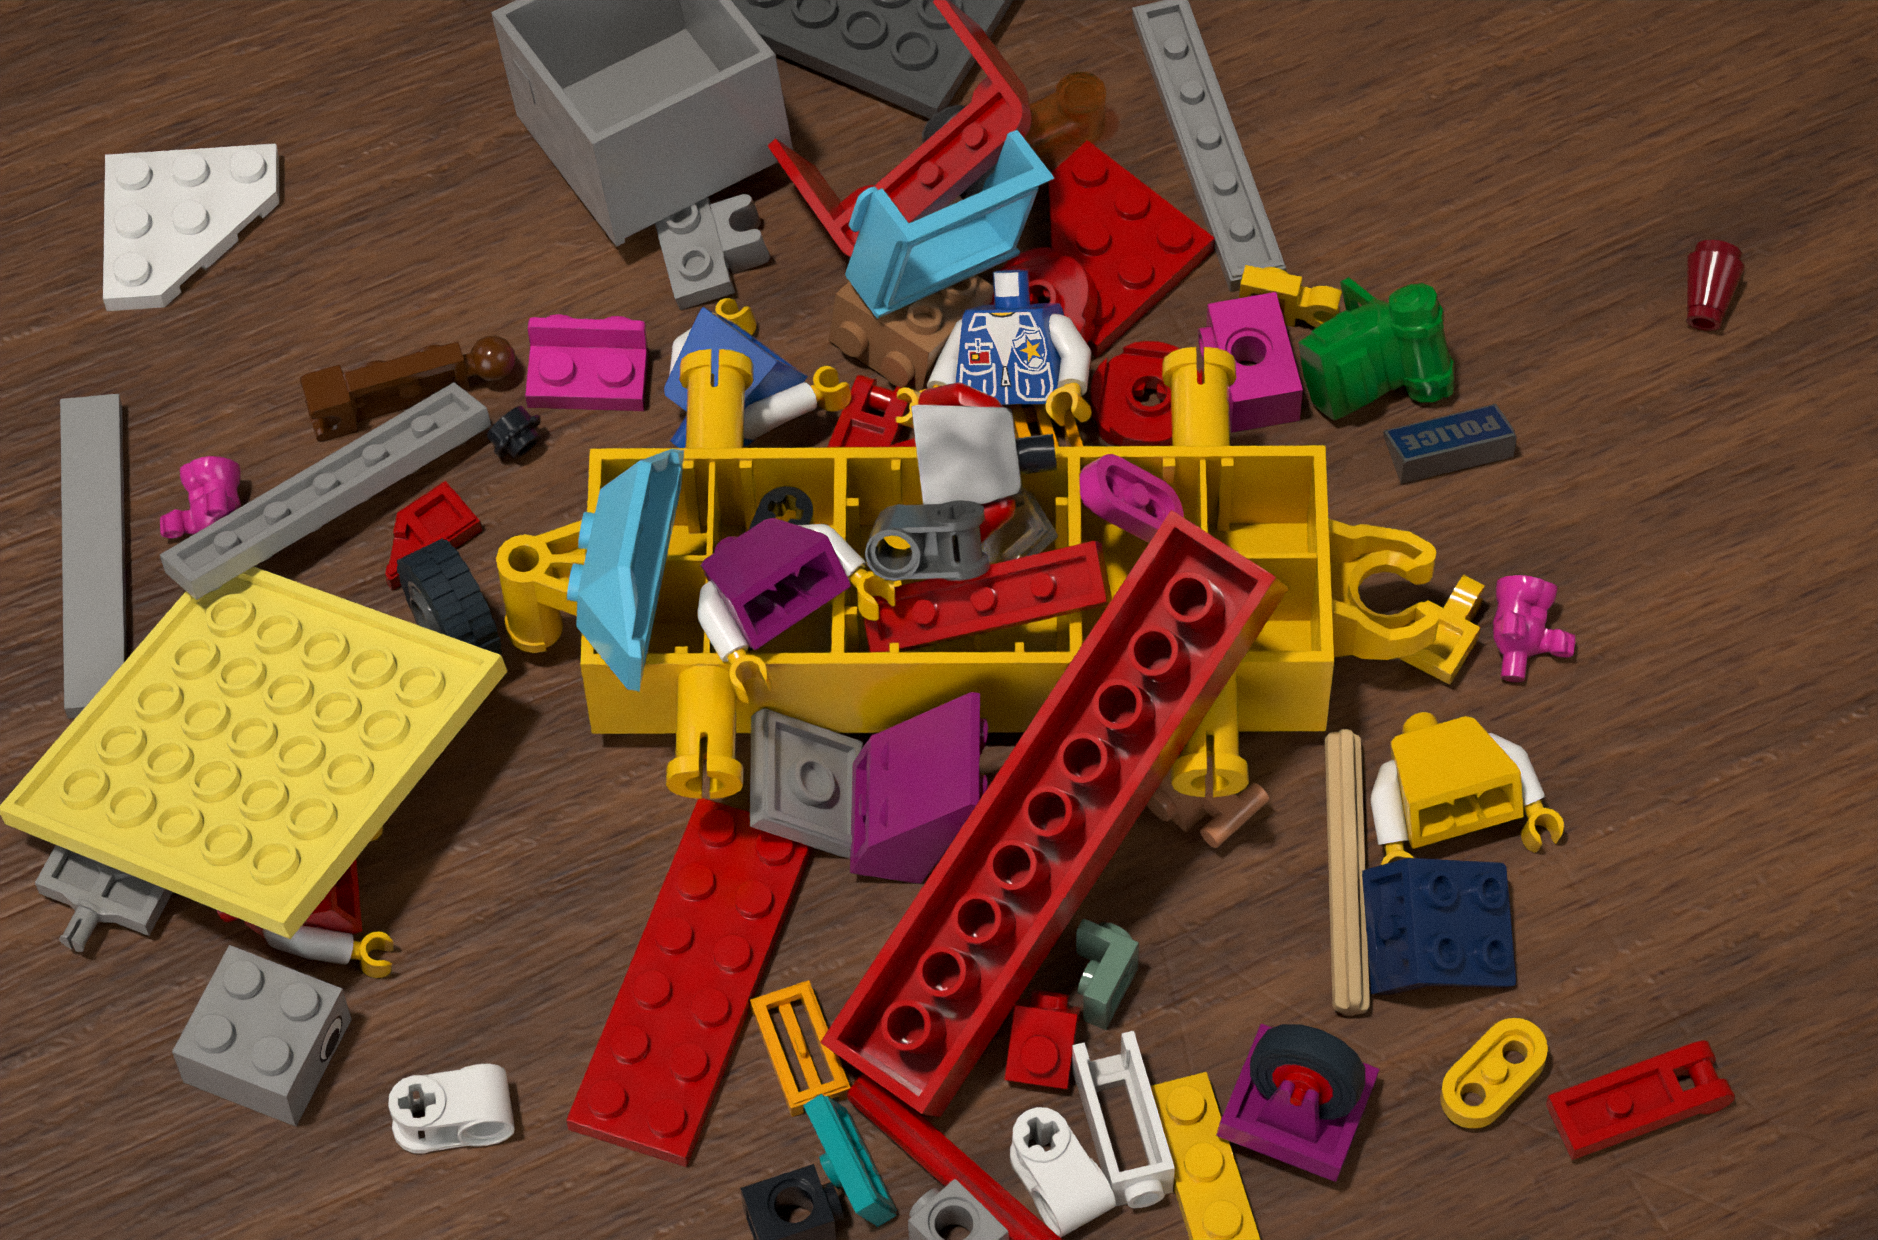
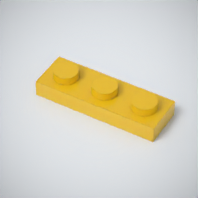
(1204, 1164)

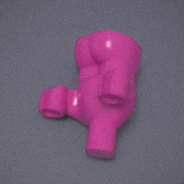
(212, 495)
(1521, 624)

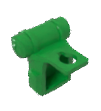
(1378, 350)

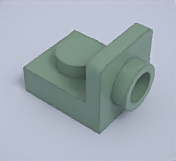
(1110, 969)

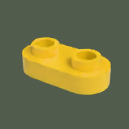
(1490, 1075)

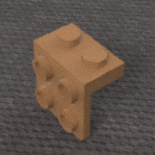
(906, 341)

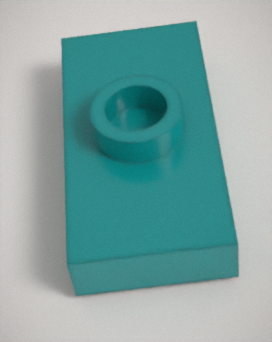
(848, 1160)

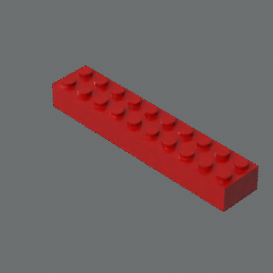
(1054, 815)

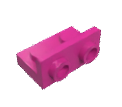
(587, 363)

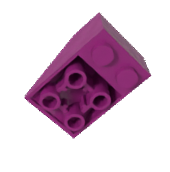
(916, 790)

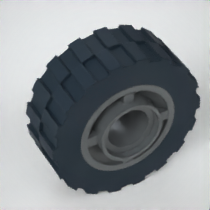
(447, 596)

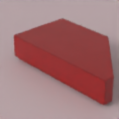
(427, 520)

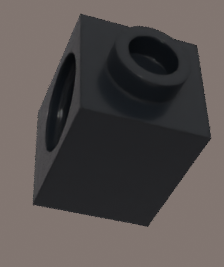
(799, 1187)

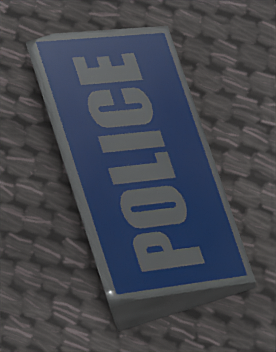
(1450, 443)

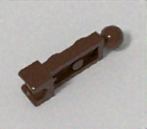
(383, 387)

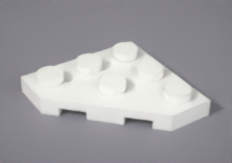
(178, 214)

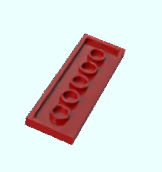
(689, 985)

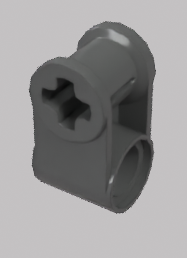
(940, 537)

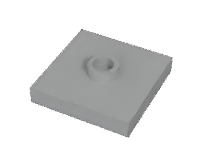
(802, 781)

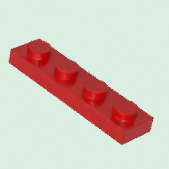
(1002, 598)

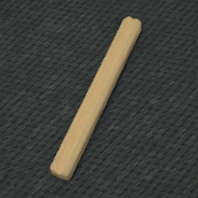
(1345, 869)

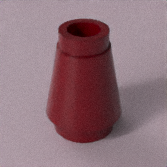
(1711, 282)

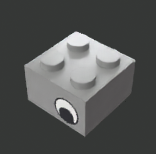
(262, 1035)

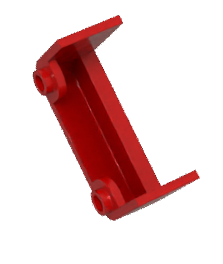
(943, 163)

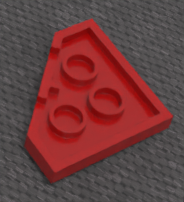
(1122, 237)

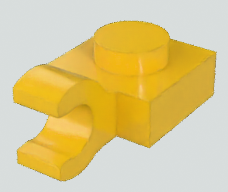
(1454, 633)

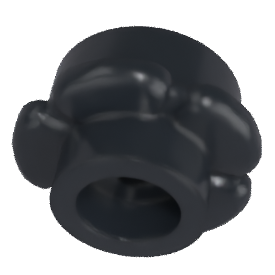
(515, 433)

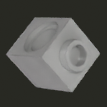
(953, 1207)

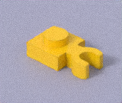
(1296, 301)

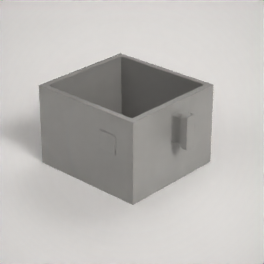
(643, 100)

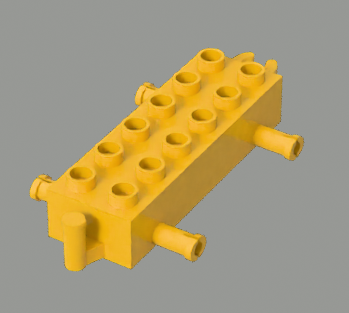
(1251, 498)

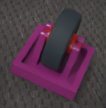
(1299, 1098)

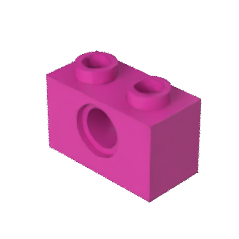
(1255, 332)

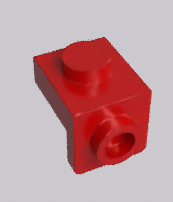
(1042, 1040)

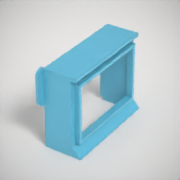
(908, 261)

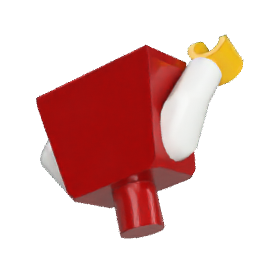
(330, 928)

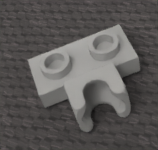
(706, 242)

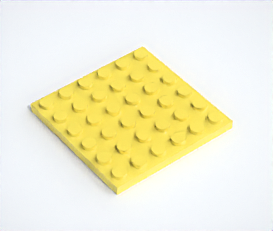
(254, 746)

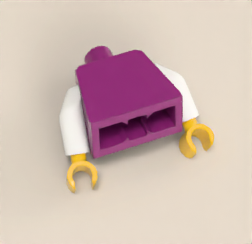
(773, 581)

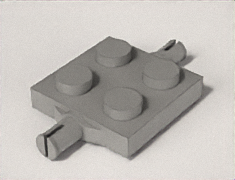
(99, 895)

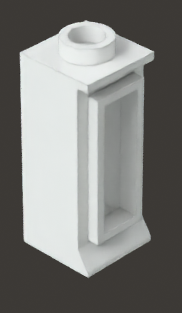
(1140, 1185)

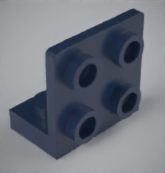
(1438, 925)

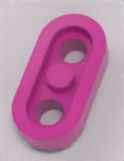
(1127, 495)

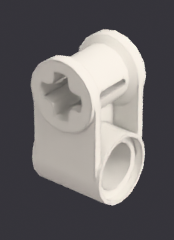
(459, 1108)
(1062, 1181)

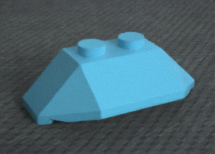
(626, 562)

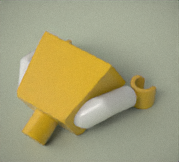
(1452, 783)

